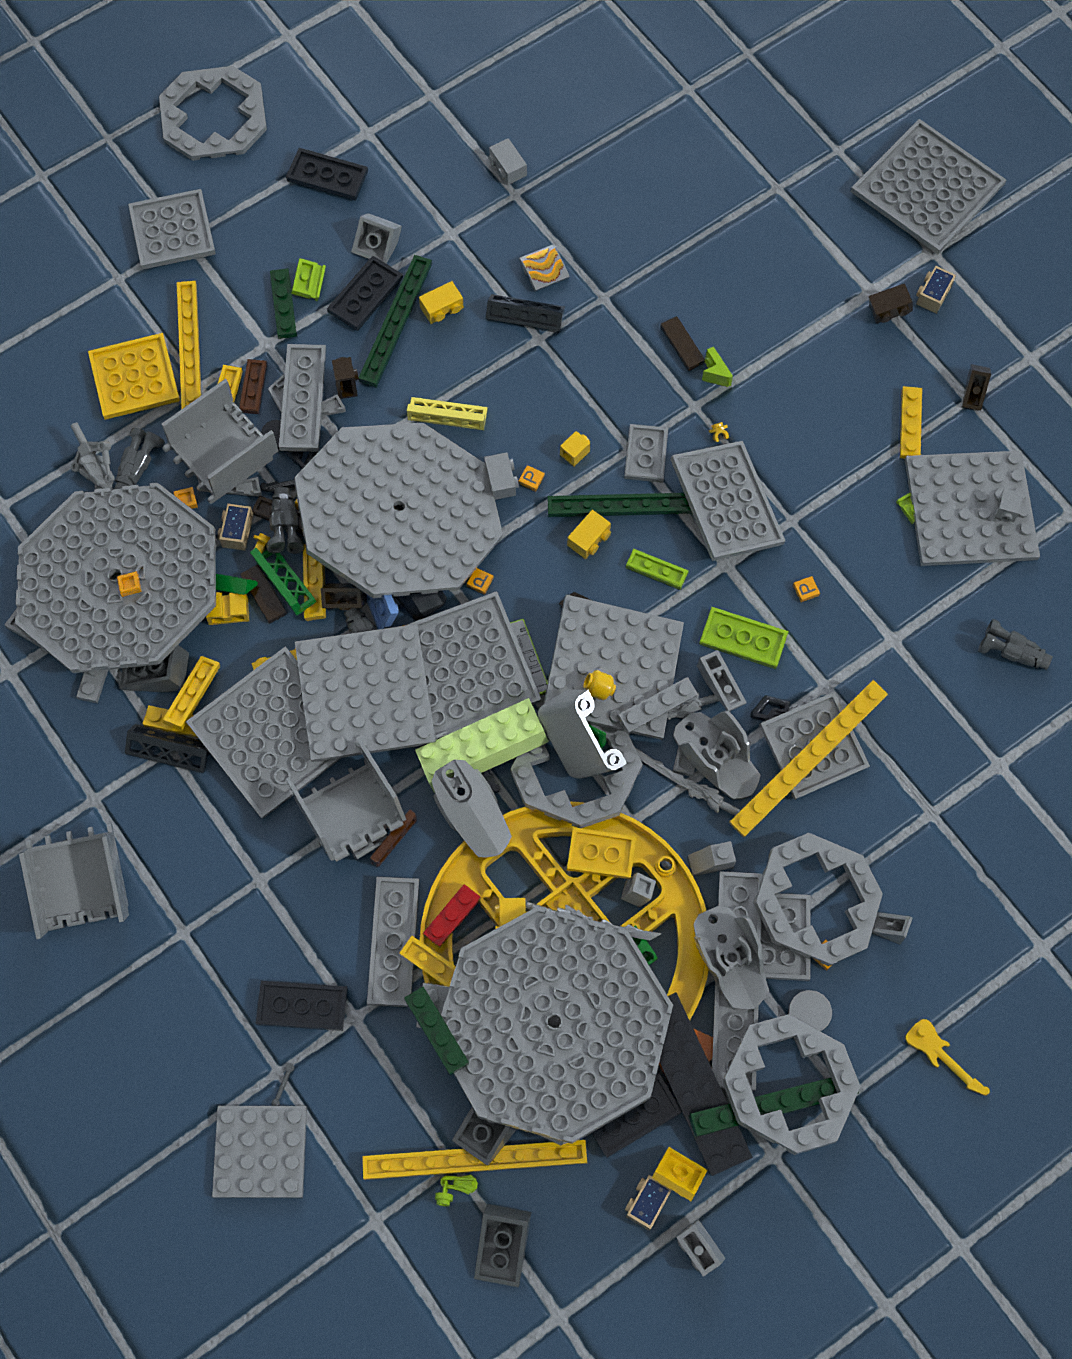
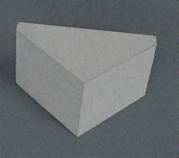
(892, 926)

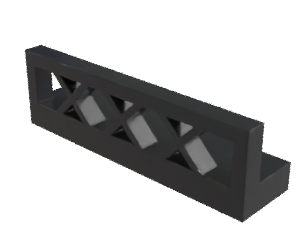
(525, 312)
(165, 741)

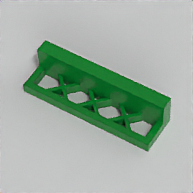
(277, 580)

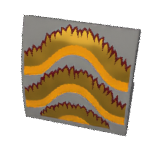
(544, 267)

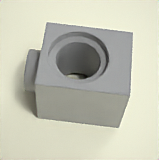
(1009, 505)
(638, 889)

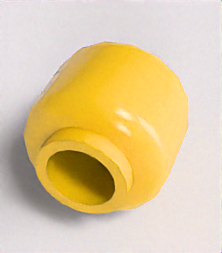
(599, 685)

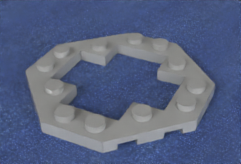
(210, 80)
(558, 804)
(806, 940)
(773, 1125)

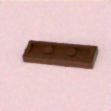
(253, 386)
(393, 839)

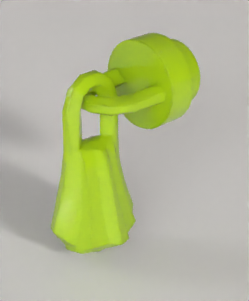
(465, 1184)

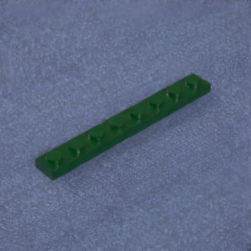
(395, 321)
(618, 504)
(786, 1100)

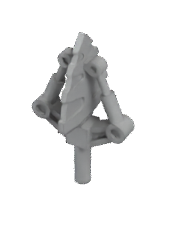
(89, 464)

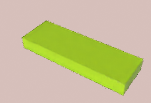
(657, 569)

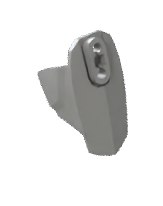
(724, 757)
(474, 813)
(738, 961)

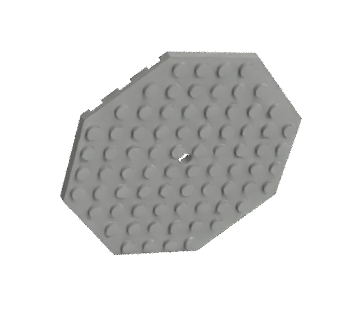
(357, 533)
(68, 566)
(566, 1076)

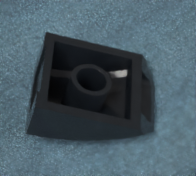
(422, 605)

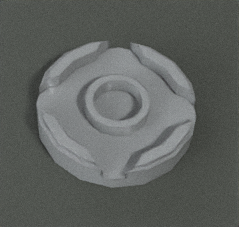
(811, 1009)

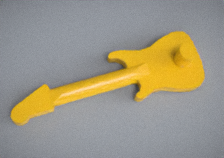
(925, 1038)

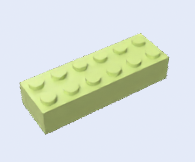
(486, 741)

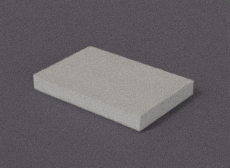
(646, 453)

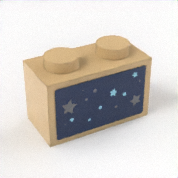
(936, 289)
(235, 527)
(648, 1203)

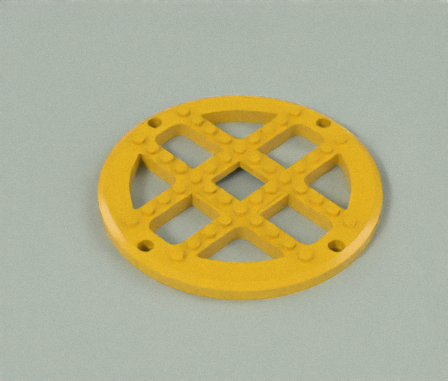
(678, 889)

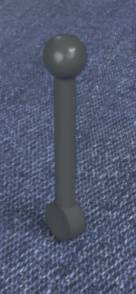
(289, 1068)

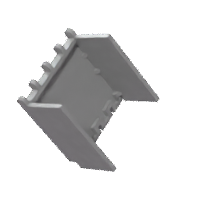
(217, 442)
(351, 809)
(74, 881)

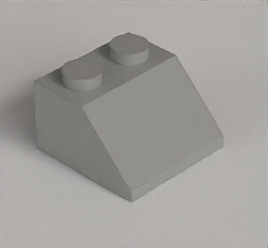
(376, 237)

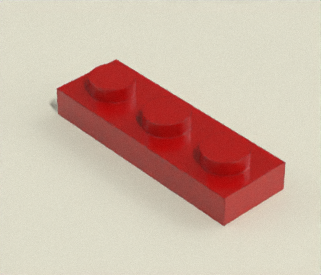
(451, 915)

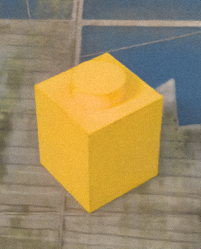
(575, 448)

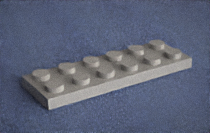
(302, 398)
(392, 927)

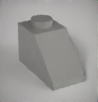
(712, 859)

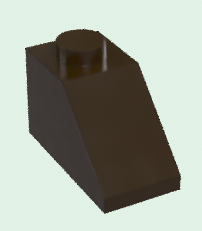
(976, 387)

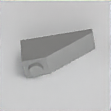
(720, 680)

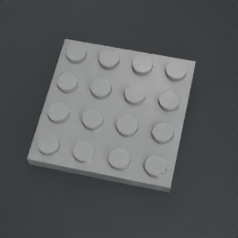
(171, 229)
(797, 728)
(781, 961)
(260, 1152)

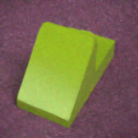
(717, 370)

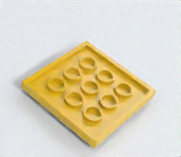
(133, 376)

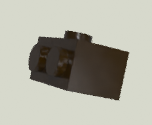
(890, 303)
(345, 377)
(342, 596)

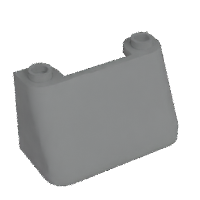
(572, 736)

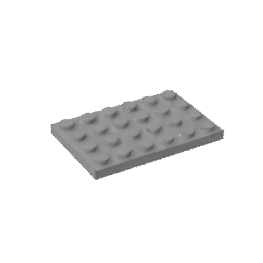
(727, 500)

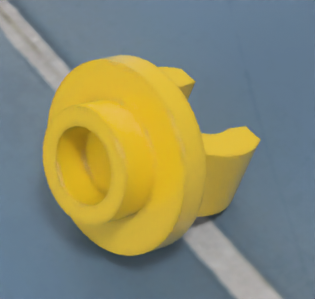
(717, 429)
(262, 541)

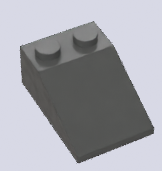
(163, 677)
(482, 1137)
(502, 1245)

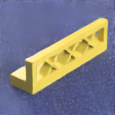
(450, 417)

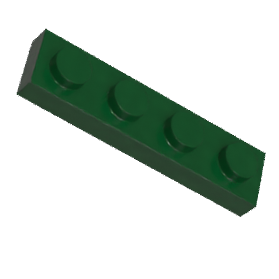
(283, 303)
(436, 1031)

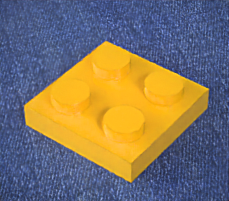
(679, 1174)

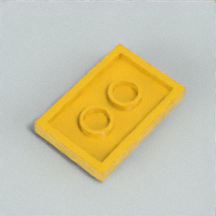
(601, 853)

